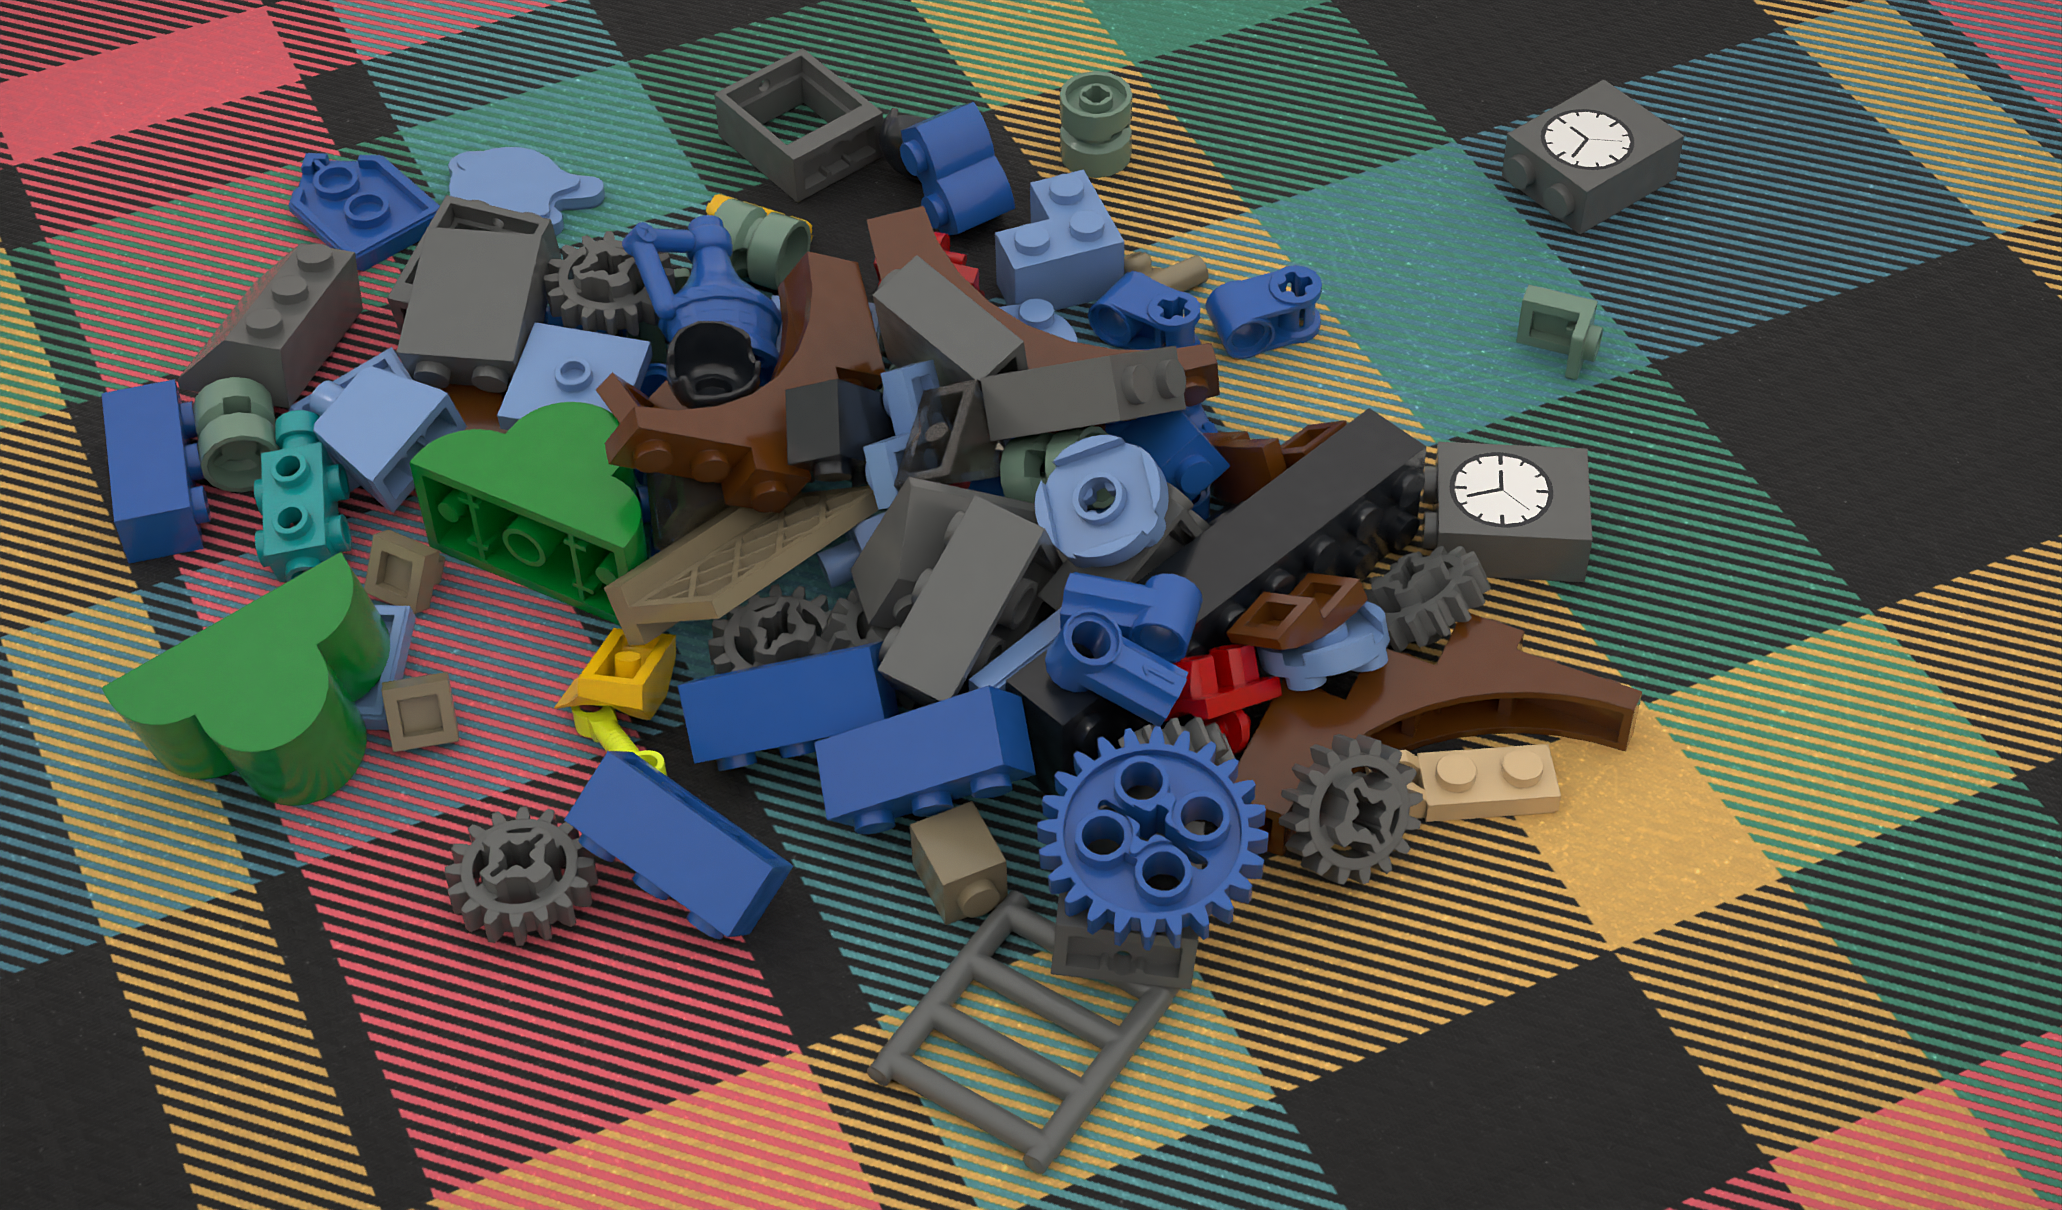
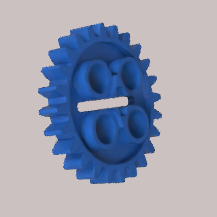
(1115, 883)

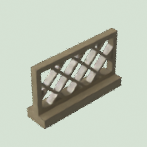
(731, 560)

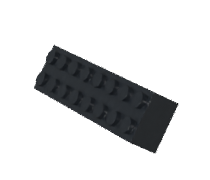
(1321, 516)

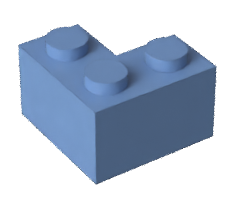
(1066, 252)

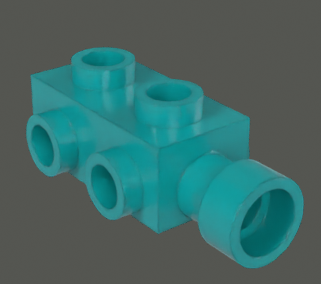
(301, 488)

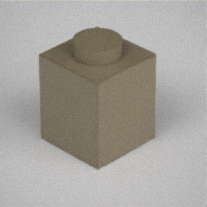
(959, 863)

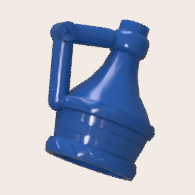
(712, 288)

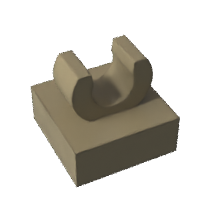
(403, 570)
(420, 711)

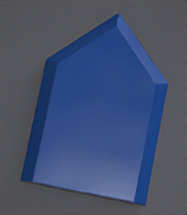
(361, 206)

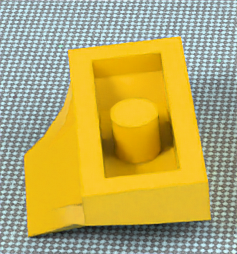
(625, 676)

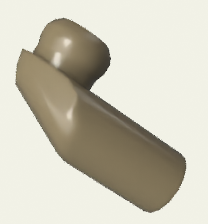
(1178, 276)

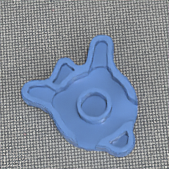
(522, 182)

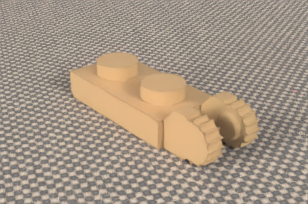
(1483, 782)

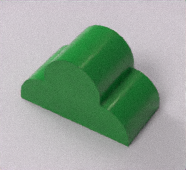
(536, 504)
(266, 689)

